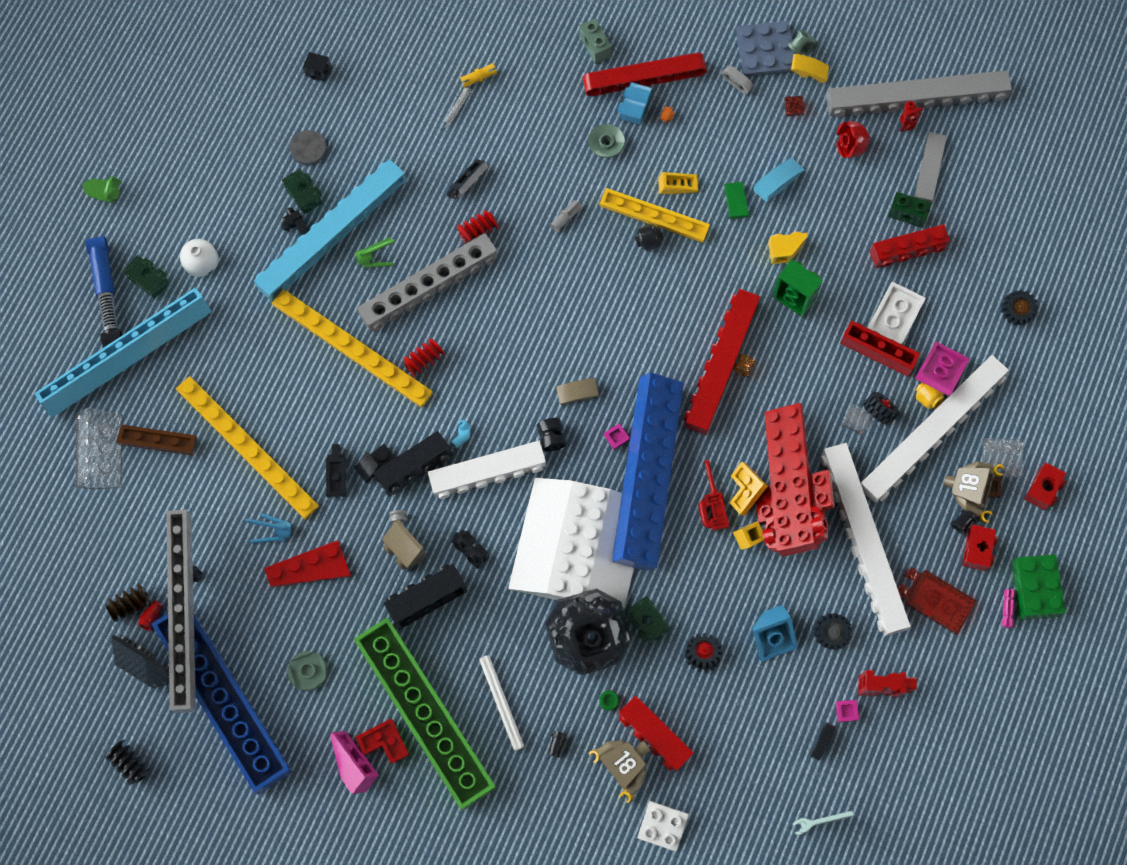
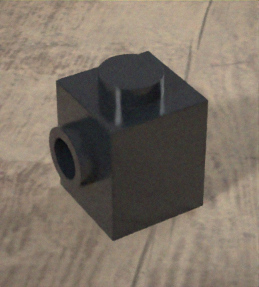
(317, 67)

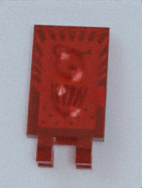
(937, 600)

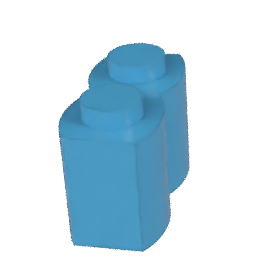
(635, 103)

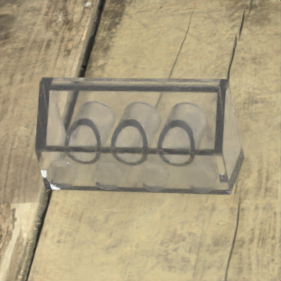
(97, 452)

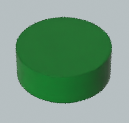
(609, 700)

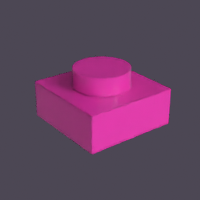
(616, 436)
(847, 711)

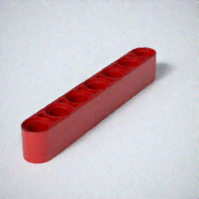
(644, 74)

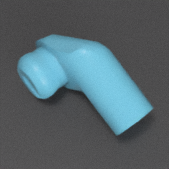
(463, 434)

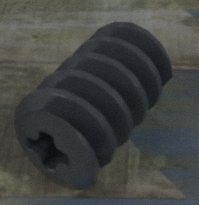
(126, 764)

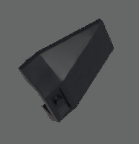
(138, 662)

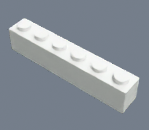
(487, 469)

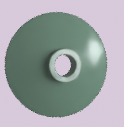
(606, 133)

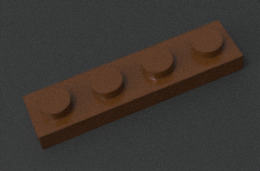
(156, 440)

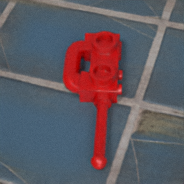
(715, 501)

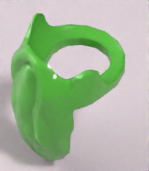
(102, 189)

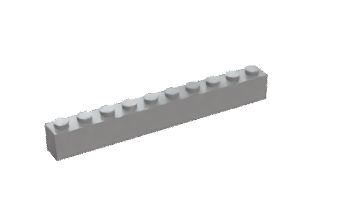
(922, 92)
(180, 612)

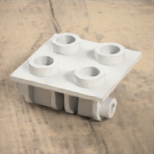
(662, 826)

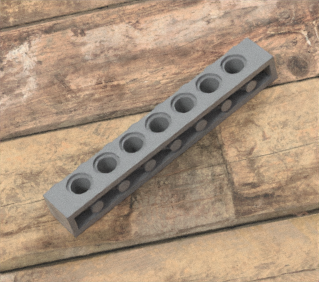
(480, 245)

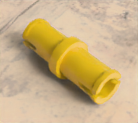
(478, 75)

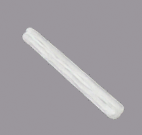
(501, 703)

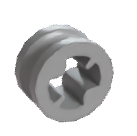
(398, 515)

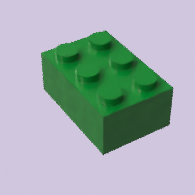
(797, 287)
(1038, 587)

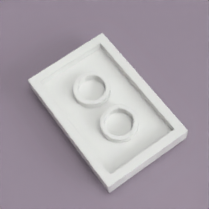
(896, 312)

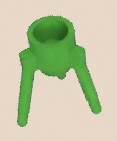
(365, 255)

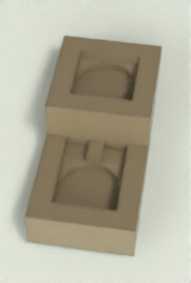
(577, 390)

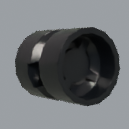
(551, 434)

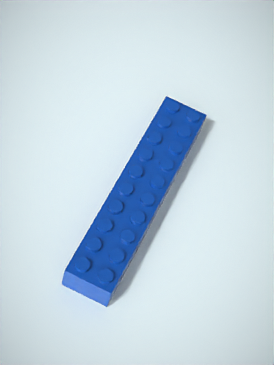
(648, 472)
(232, 712)

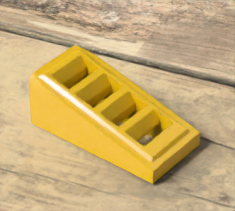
(677, 177)

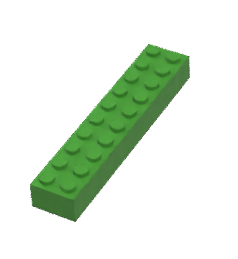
(425, 714)

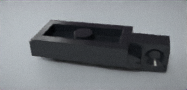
(336, 473)

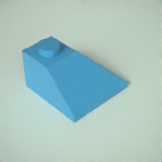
(774, 633)

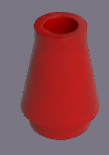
(150, 615)

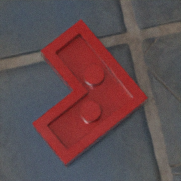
(384, 736)

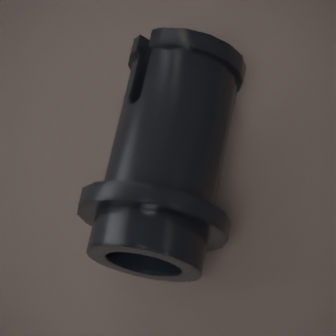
(556, 744)

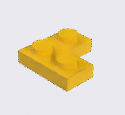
(751, 488)

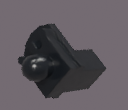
(294, 219)

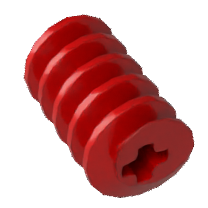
(477, 226)
(423, 357)

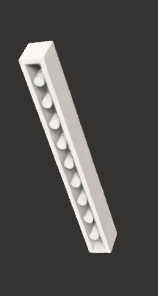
(929, 433)
(865, 540)

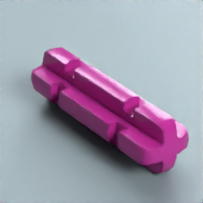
(1009, 608)

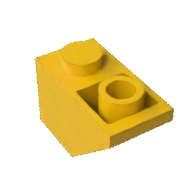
(785, 247)

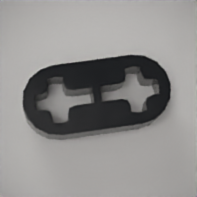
(823, 741)

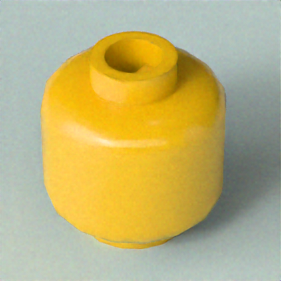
(929, 396)

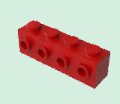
(909, 246)
(880, 348)
(655, 734)

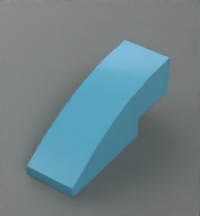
(778, 179)

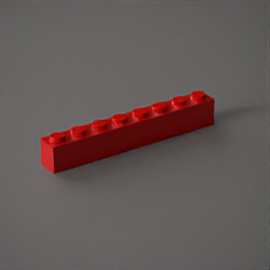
(722, 361)

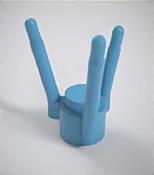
(282, 528)

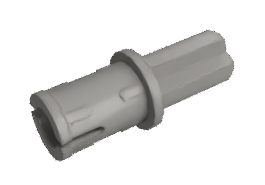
(565, 216)

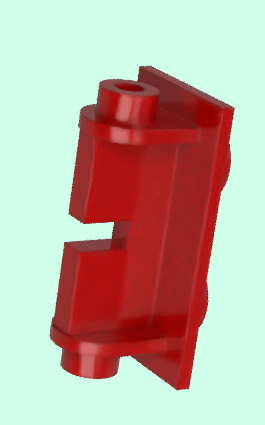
(910, 116)

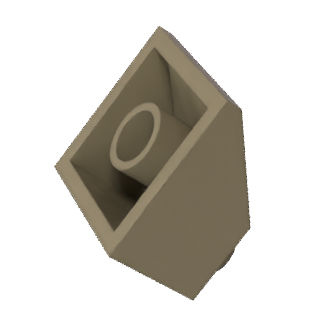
(403, 546)

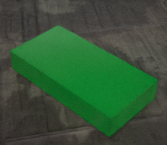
(736, 200)

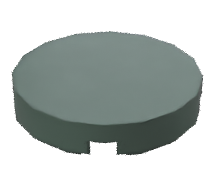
(307, 671)

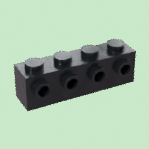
(413, 464)

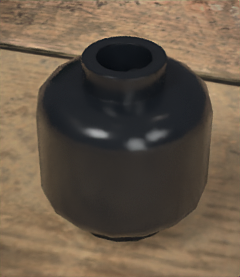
(649, 237)

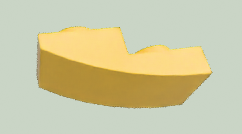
(809, 66)

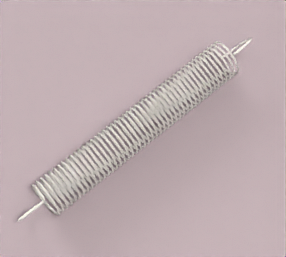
(460, 105)

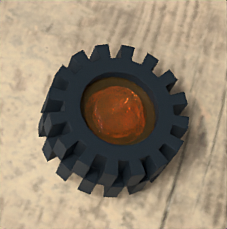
(1019, 307)

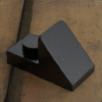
(373, 461)

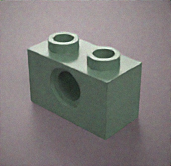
(595, 41)

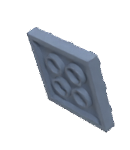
(765, 48)

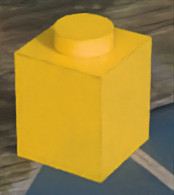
(749, 535)

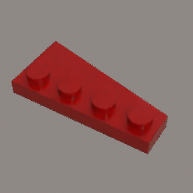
(314, 565)

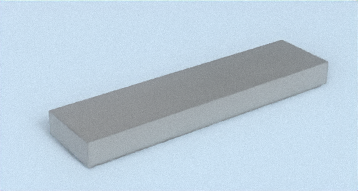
(930, 166)

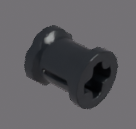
(963, 521)

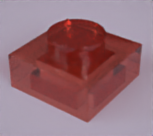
(794, 106)

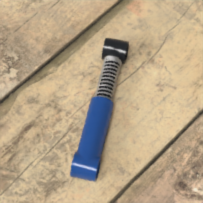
(103, 284)

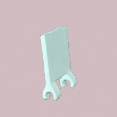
(807, 824)

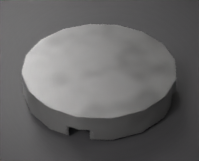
(308, 147)

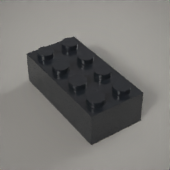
(425, 596)

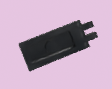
(466, 180)

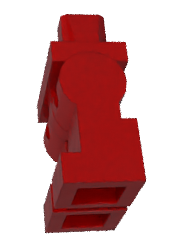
(886, 685)

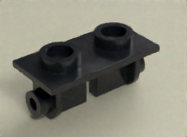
(475, 555)

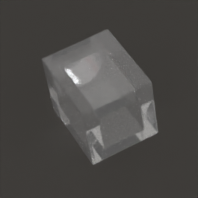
(857, 419)

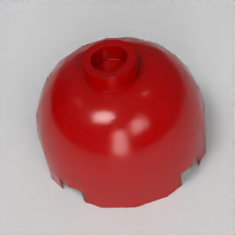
(852, 139)

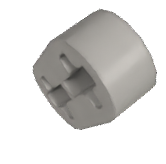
(737, 79)

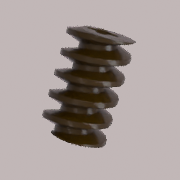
(127, 602)

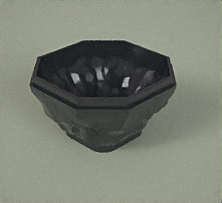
(577, 618)

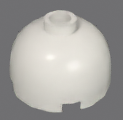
(198, 257)

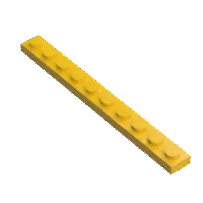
(352, 348)
(247, 448)

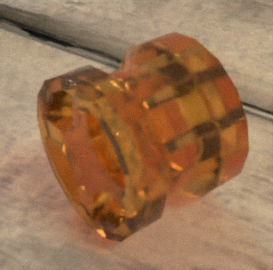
(744, 365)

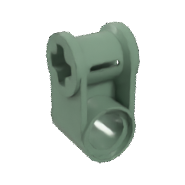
(803, 43)

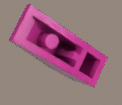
(352, 764)

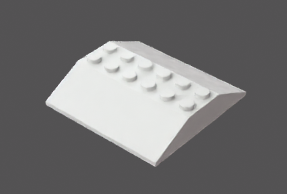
(570, 542)

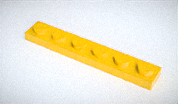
(654, 215)

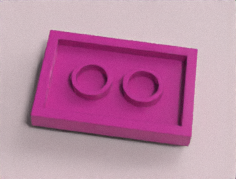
(942, 368)

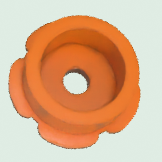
(667, 114)

